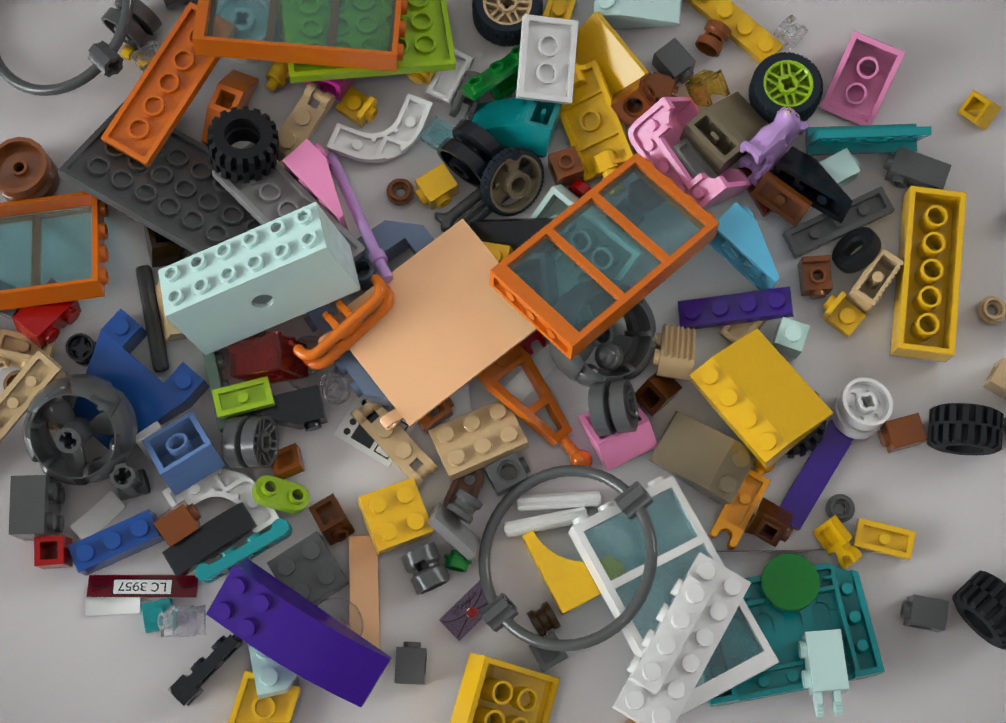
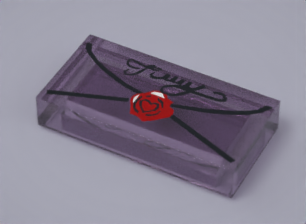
(465, 613)

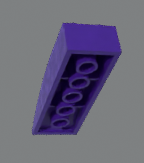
(297, 633)

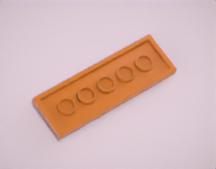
(161, 94)

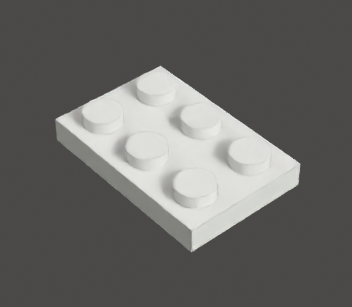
(547, 59)

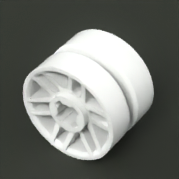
(862, 408)

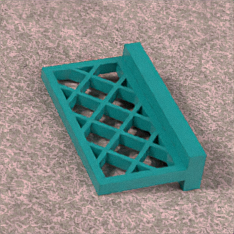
(864, 138)

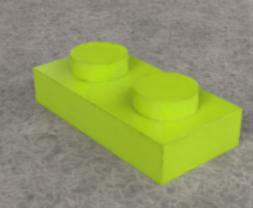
(243, 397)

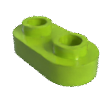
(281, 497)

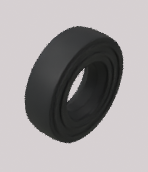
(863, 257)

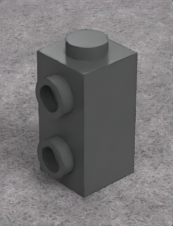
(911, 168)

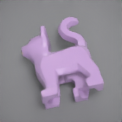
(771, 143)

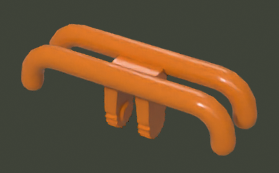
(350, 329)

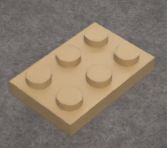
(478, 439)

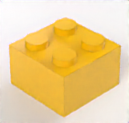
(395, 516)

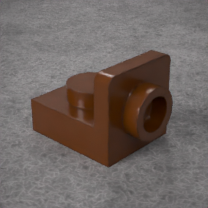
(331, 519)

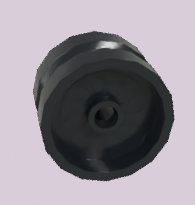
(469, 151)

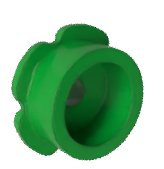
(456, 561)

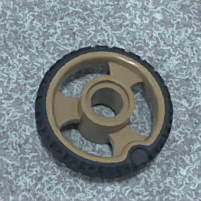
(511, 181)

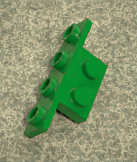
(498, 78)

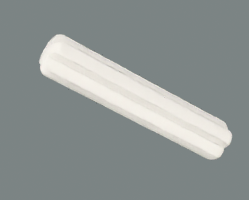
(559, 501)
(542, 522)

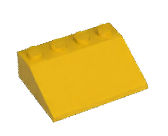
(760, 397)
(503, 693)

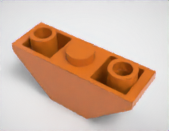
(232, 91)

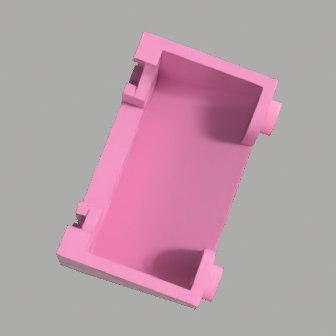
(659, 131)

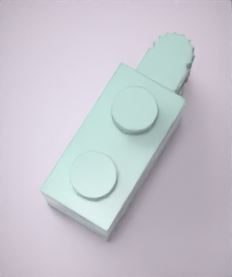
(824, 668)

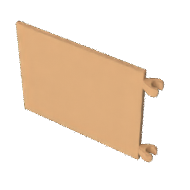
(440, 328)

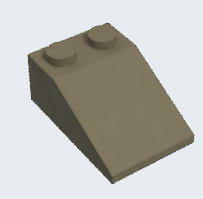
(703, 458)

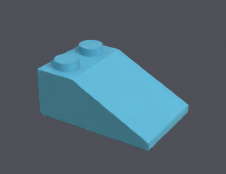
(744, 247)

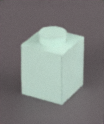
(790, 337)

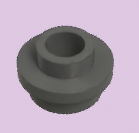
(846, 502)

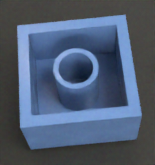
(183, 453)

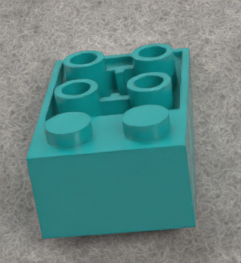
(520, 122)

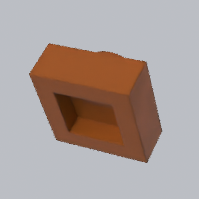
(288, 462)

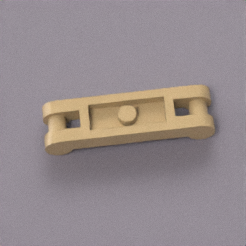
(304, 119)
(395, 443)

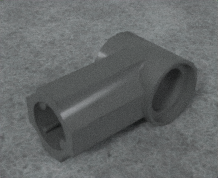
(129, 482)

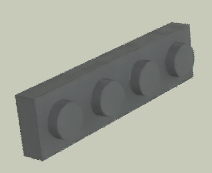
(824, 229)

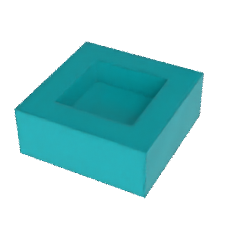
(151, 612)

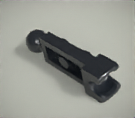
(188, 687)

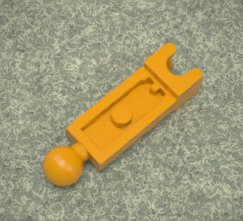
(737, 515)

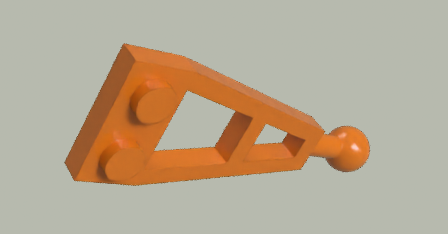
(505, 365)

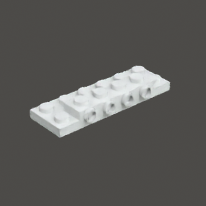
(681, 642)

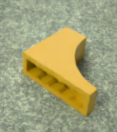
(565, 579)

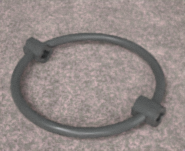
(102, 55)
(501, 610)

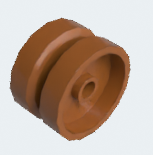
(26, 170)

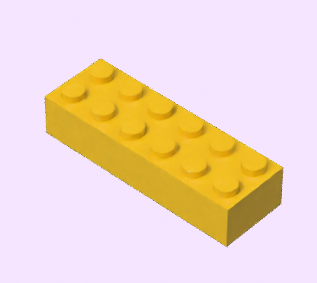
(931, 274)

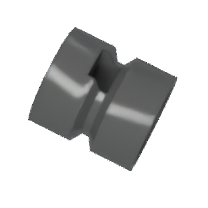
(429, 578)

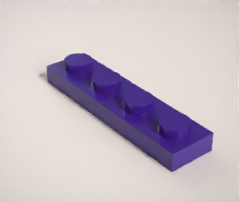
(736, 308)

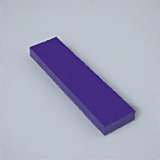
(815, 475)

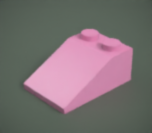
(862, 79)
(312, 171)

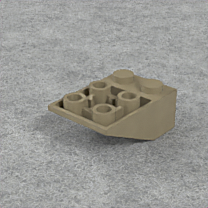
(722, 129)

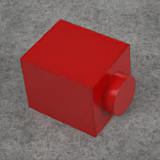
(52, 552)

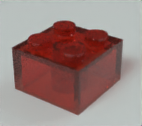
(267, 357)

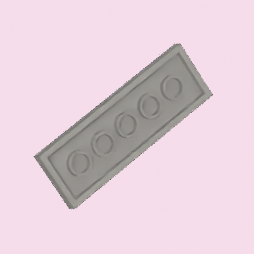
(278, 196)

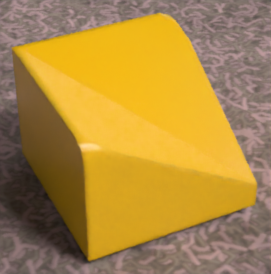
(979, 109)

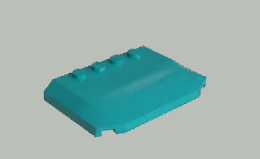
(837, 606)

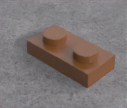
(781, 198)

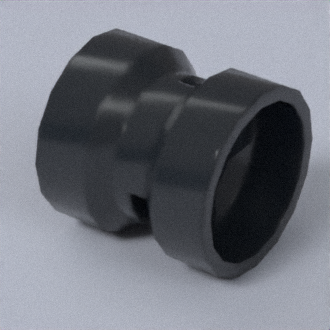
(79, 345)

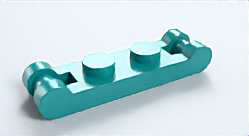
(254, 546)

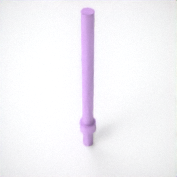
(376, 255)

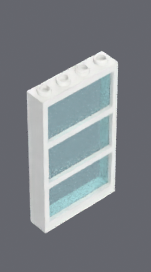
(616, 560)

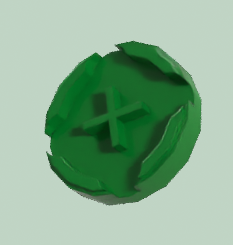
(790, 582)

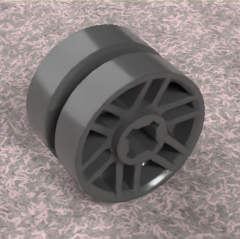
(143, 22)
(613, 407)
(250, 441)

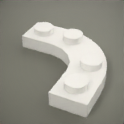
(387, 144)
(230, 486)

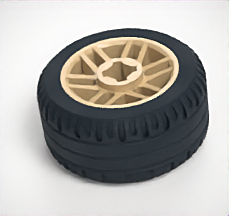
(502, 19)

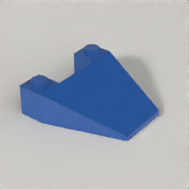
(147, 393)

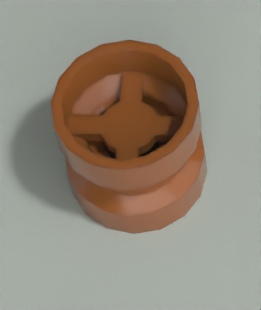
(713, 38)

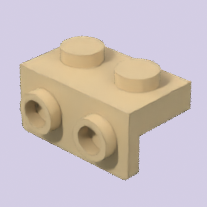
(18, 349)

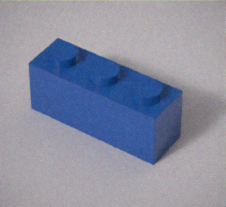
(115, 543)

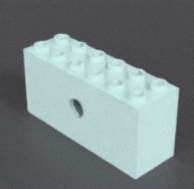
(258, 279)

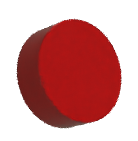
(579, 188)

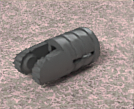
(461, 98)

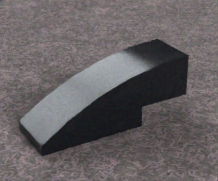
(209, 540)

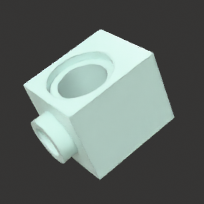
(842, 167)

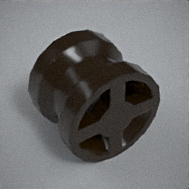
(543, 619)

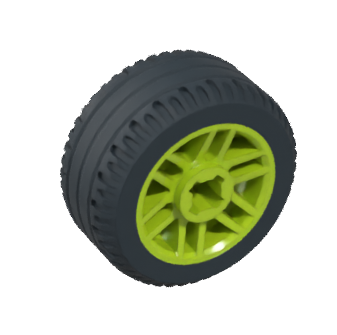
(785, 82)

